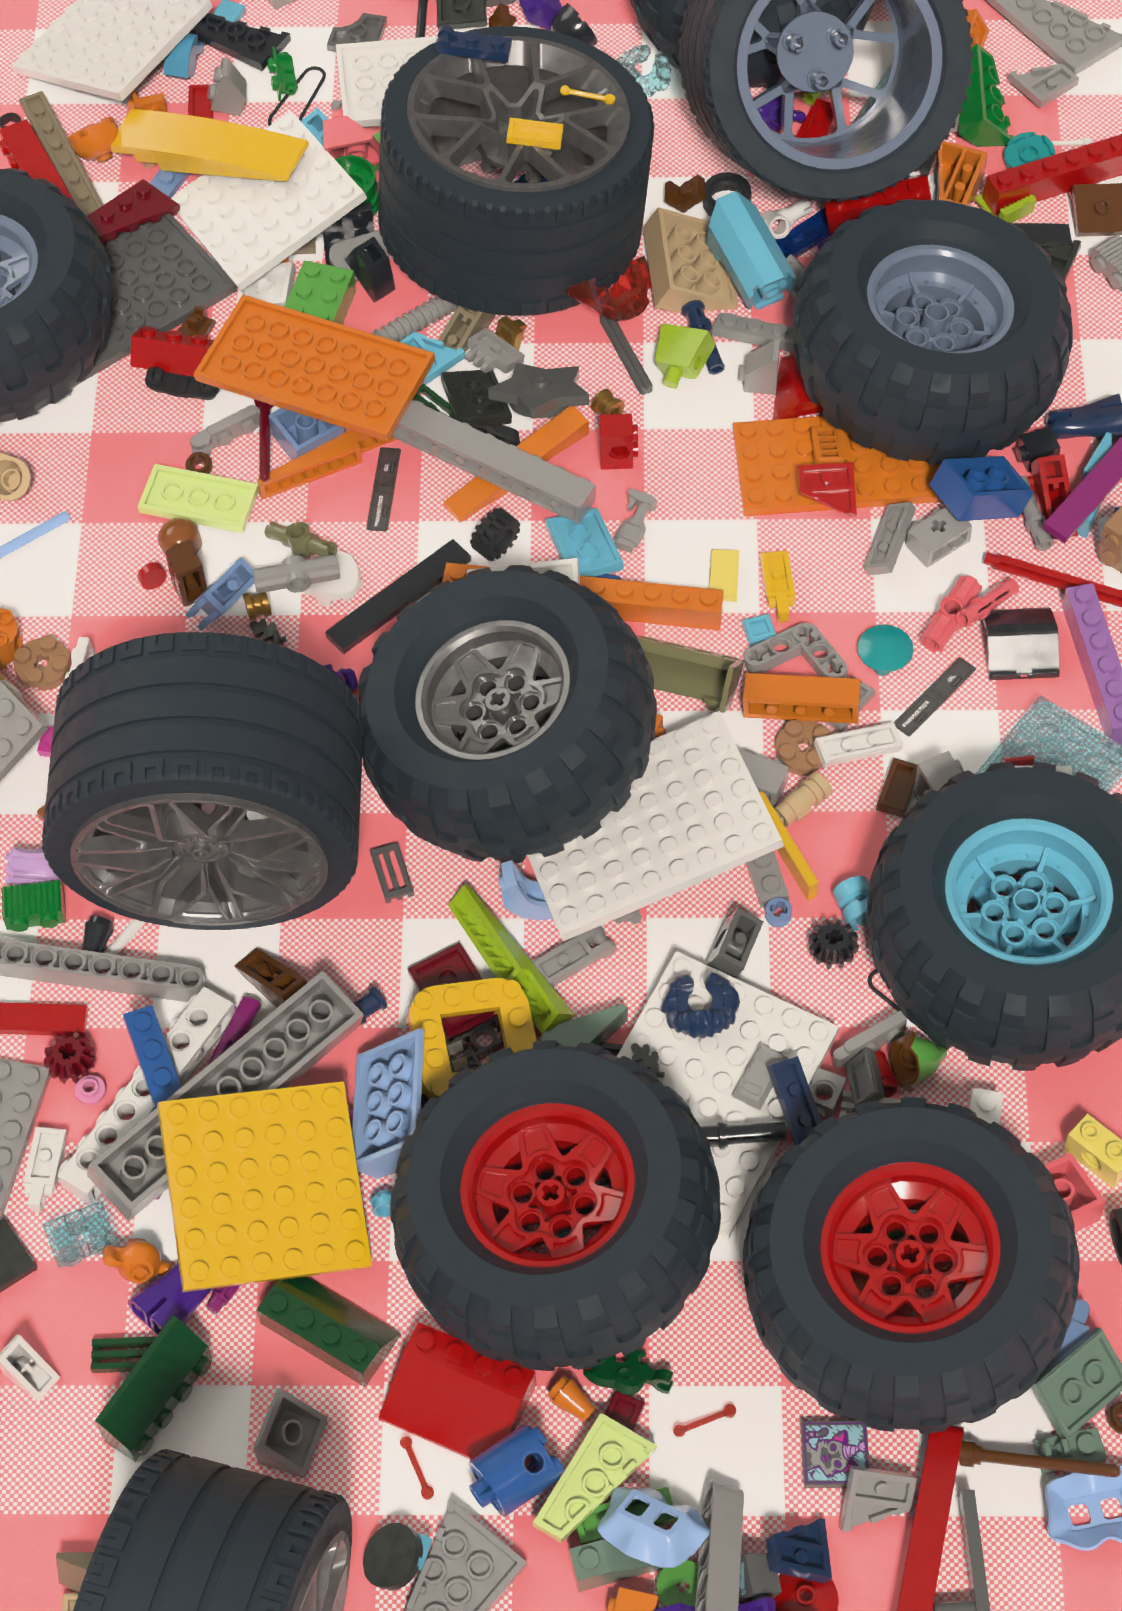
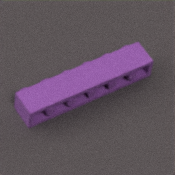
(1096, 656)

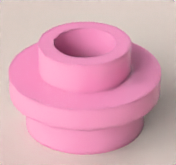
(94, 1096)

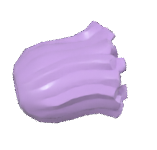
(27, 867)

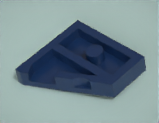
(801, 1552)

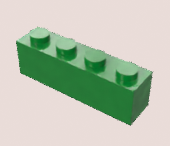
(982, 114)

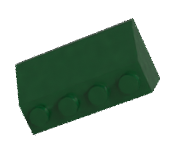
(327, 1327)
(154, 1390)

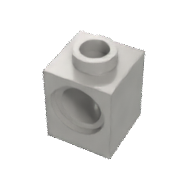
(828, 1084)

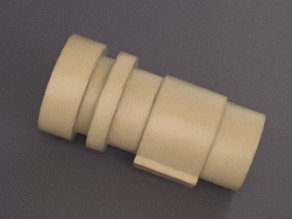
(799, 802)

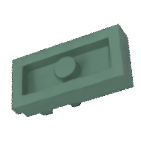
(1082, 1445)

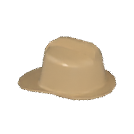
(14, 478)

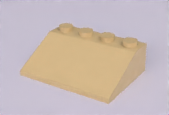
(683, 264)

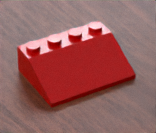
(455, 1394)

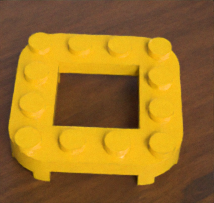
(465, 998)

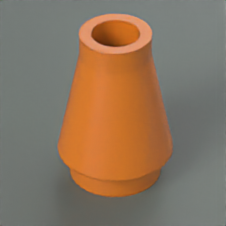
(571, 1399)

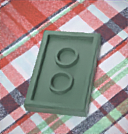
(1079, 1383)

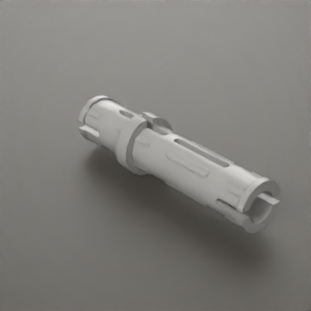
(1035, 522)

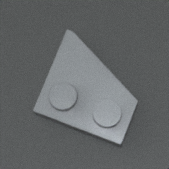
(875, 1495)

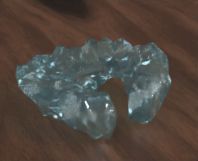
(657, 79)

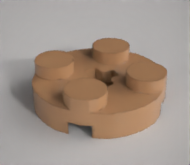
(38, 650)
(789, 752)

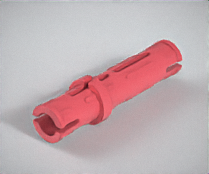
(981, 606)

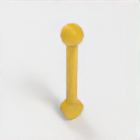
(608, 99)

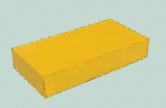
(535, 133)

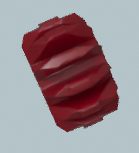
(60, 1058)

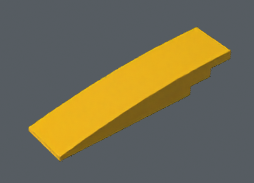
(207, 146)

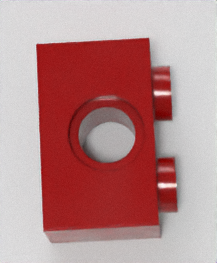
(617, 441)

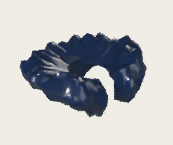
(700, 1022)

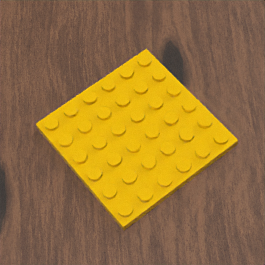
(263, 1186)

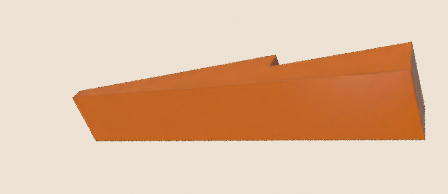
(546, 443)
(320, 462)

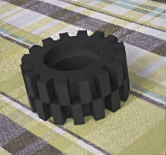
(495, 534)

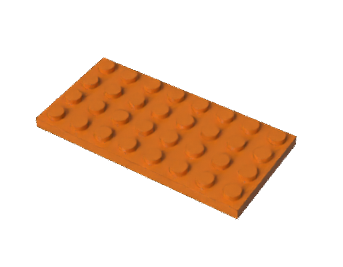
(315, 367)
(775, 448)

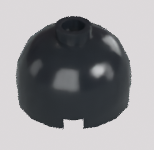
(569, 23)

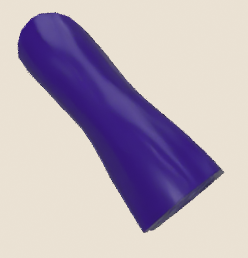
(165, 1298)

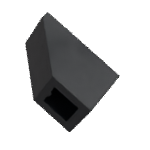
(372, 269)

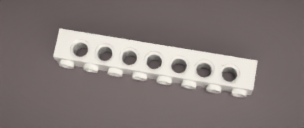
(201, 1040)

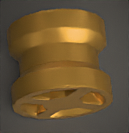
(605, 403)
(257, 605)

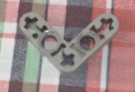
(797, 646)

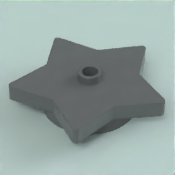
(540, 391)

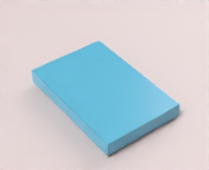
(587, 542)

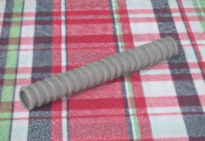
(416, 319)

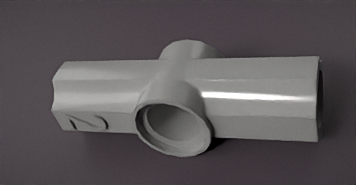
(296, 574)

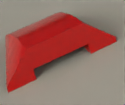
(791, 396)

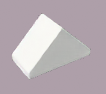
(27, 1368)

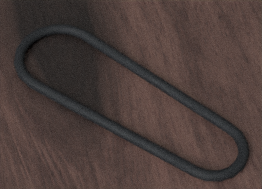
(311, 98)

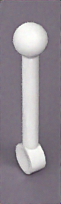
(1085, 141)

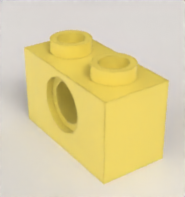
(1096, 1149)

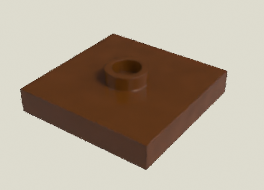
(1097, 209)

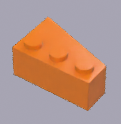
(959, 172)

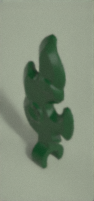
(629, 1375)

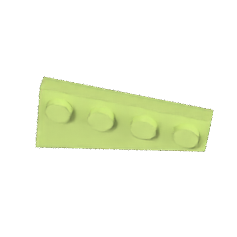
(597, 1468)

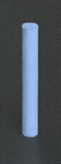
(34, 533)

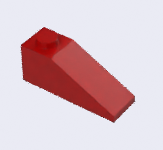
(1051, 483)

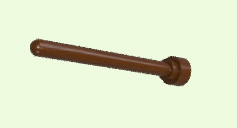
(974, 1454)

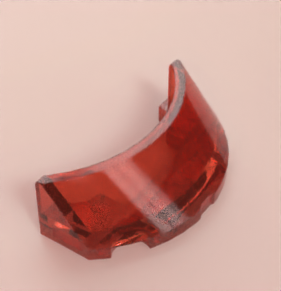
(624, 299)

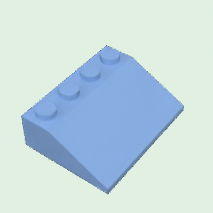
(386, 1102)

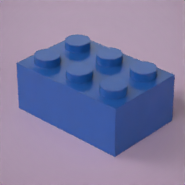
(981, 488)

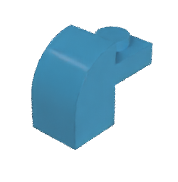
(182, 58)

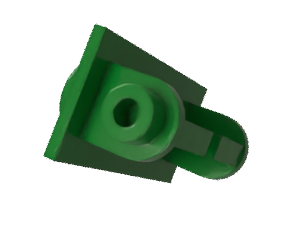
(281, 82)

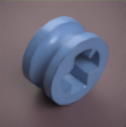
(772, 907)

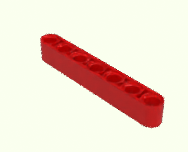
(930, 1520)

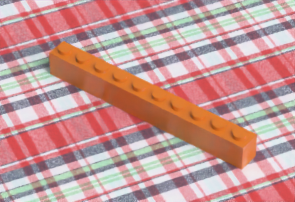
(643, 600)

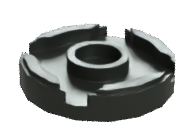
(392, 1556)

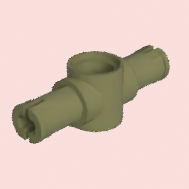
(300, 539)

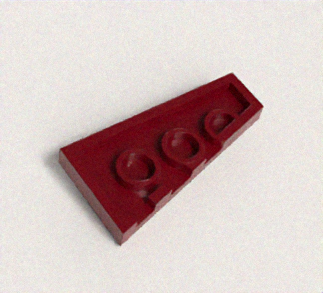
(130, 209)

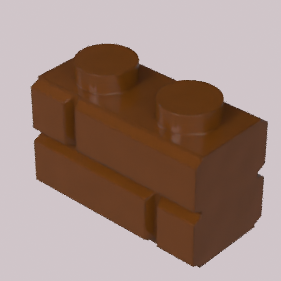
(186, 572)

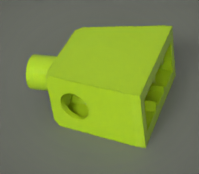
(682, 352)

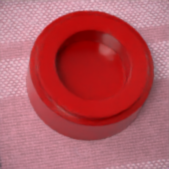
(151, 575)

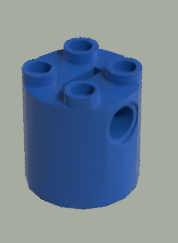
(502, 1472)

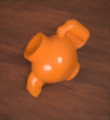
(136, 1260)

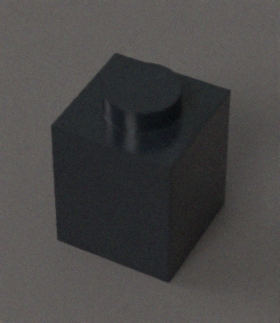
(1036, 445)

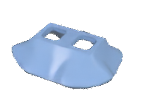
(1088, 1490)
(644, 1540)

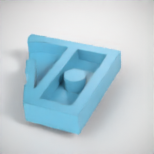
(444, 356)

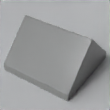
(289, 1434)

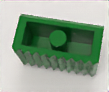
(33, 905)

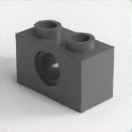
(735, 943)

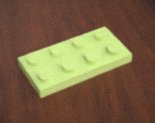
(199, 498)

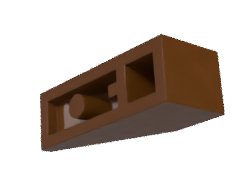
(270, 976)

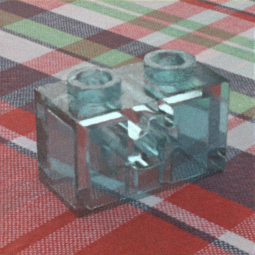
(64, 1232)

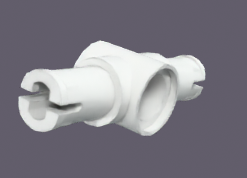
(787, 217)

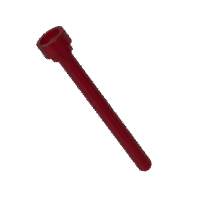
(264, 440)

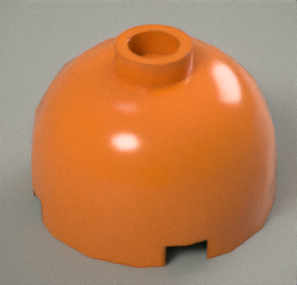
(94, 140)

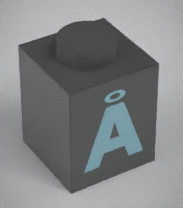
(756, 1579)

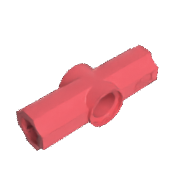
(945, 624)

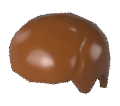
(178, 532)

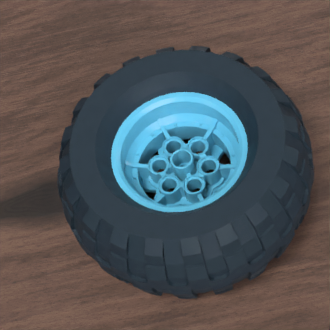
(958, 968)

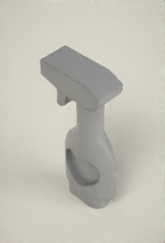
(633, 529)

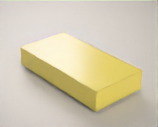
(725, 572)

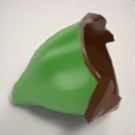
(914, 1059)

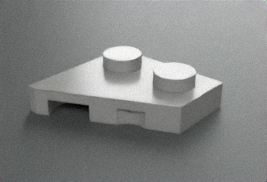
(1044, 83)

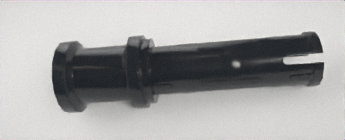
(723, 1135)

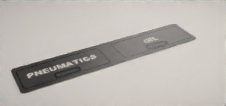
(383, 489)
(934, 696)

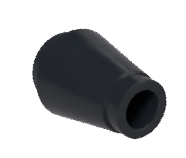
(96, 933)

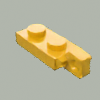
(778, 582)

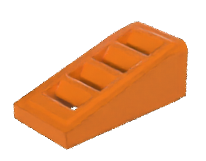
(818, 453)

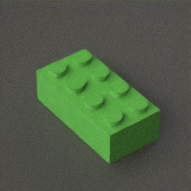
(323, 291)

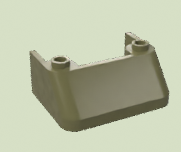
(693, 672)

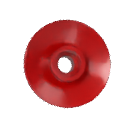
(824, 1595)

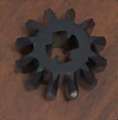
(836, 954)

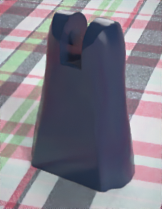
(1088, 420)

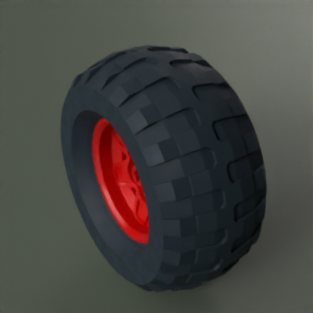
(491, 1146)
(958, 1354)

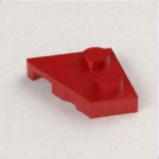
(829, 485)

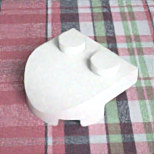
(343, 588)

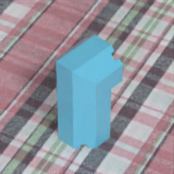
(748, 251)

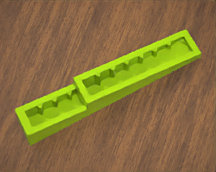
(508, 959)

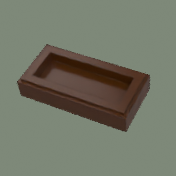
(897, 788)

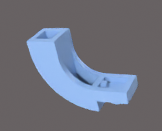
(522, 895)

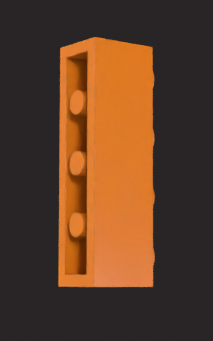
(802, 698)

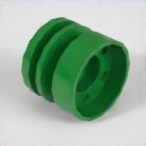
(363, 175)

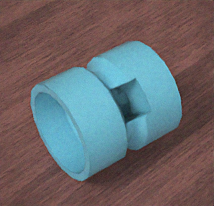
(852, 899)

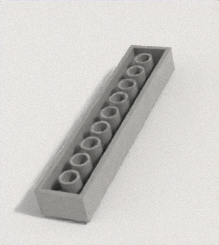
(264, 1059)

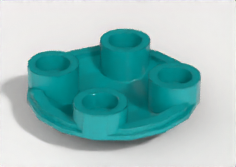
(885, 648)

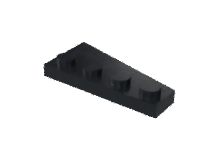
(239, 40)

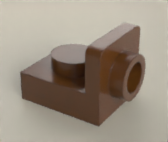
(686, 195)

